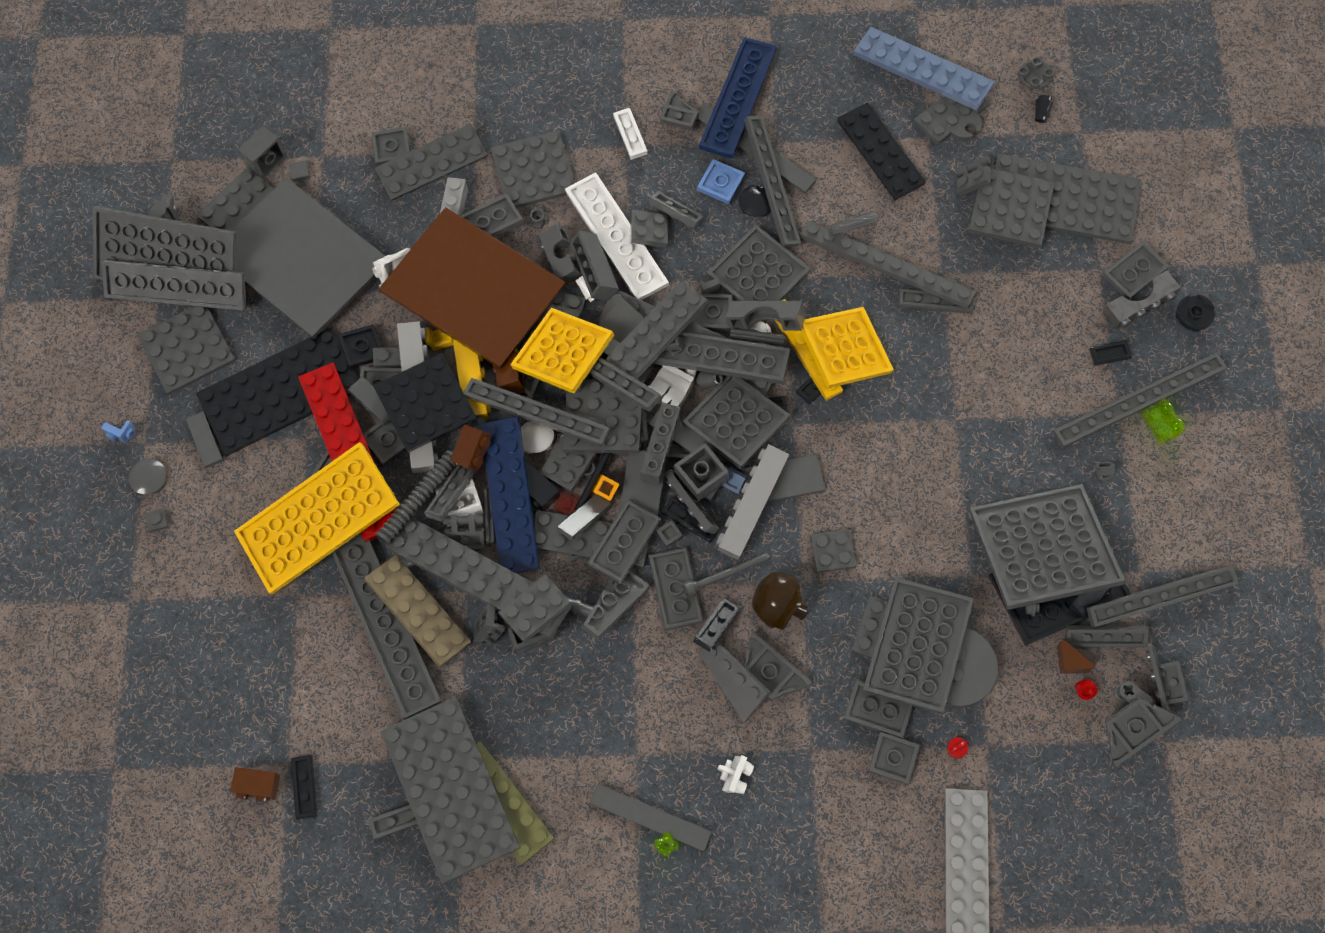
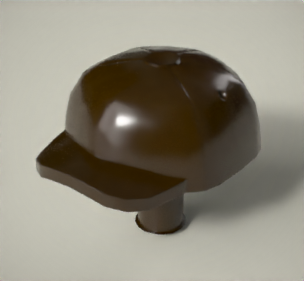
(778, 599)

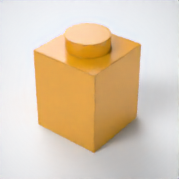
(605, 487)

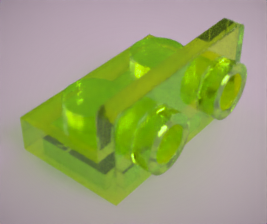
(1163, 421)

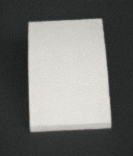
(467, 503)

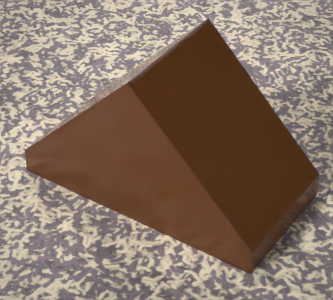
(1071, 660)

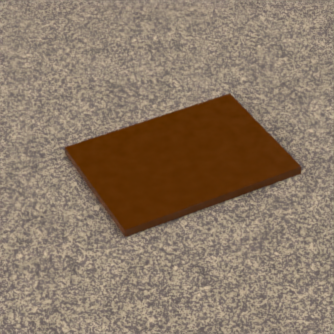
(472, 287)

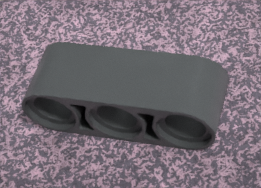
(368, 398)

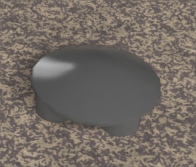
(1035, 74)
(147, 476)

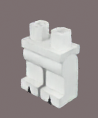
(673, 385)

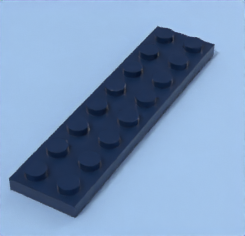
(737, 97)
(510, 496)

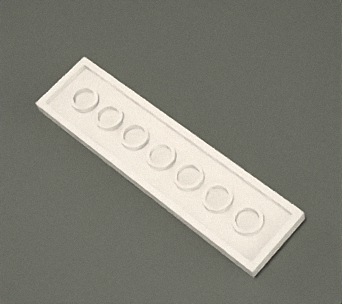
(614, 232)

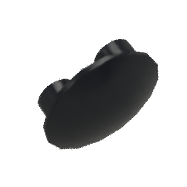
(754, 201)

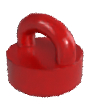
(1086, 689)
(957, 748)

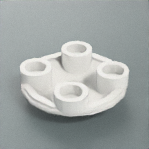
(536, 437)

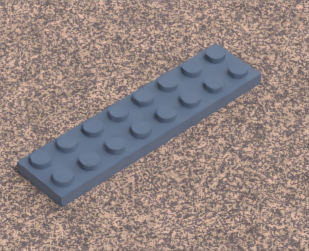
(924, 68)

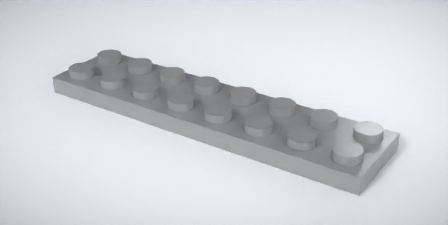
(966, 861)

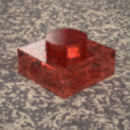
(565, 504)

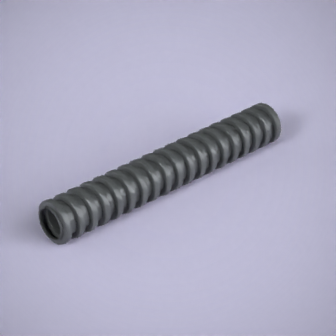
(416, 498)

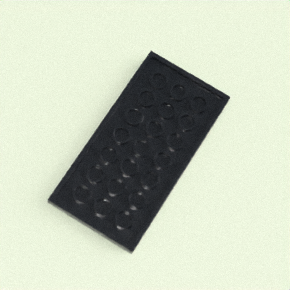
(269, 392)

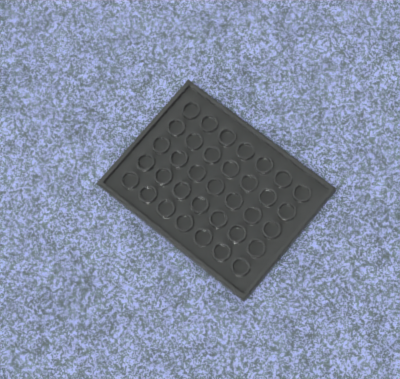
(302, 257)

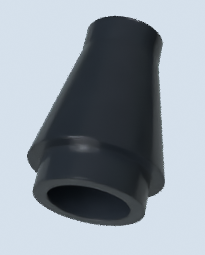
(1042, 108)

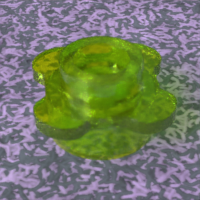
(666, 850)

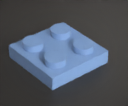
(721, 181)

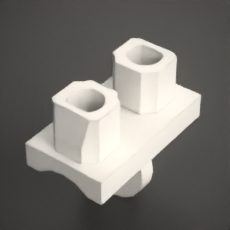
(731, 774)

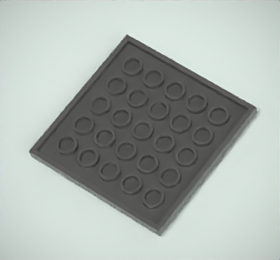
(1046, 546)

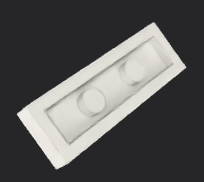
(630, 133)

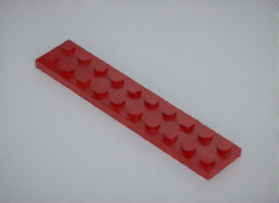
(336, 421)

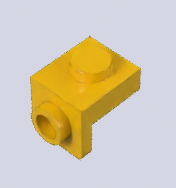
(437, 339)

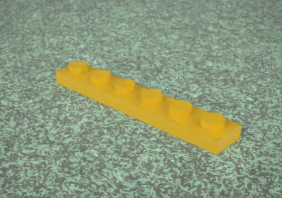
(800, 347)

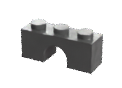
(553, 243)

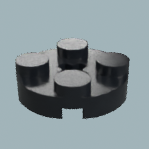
(1193, 322)

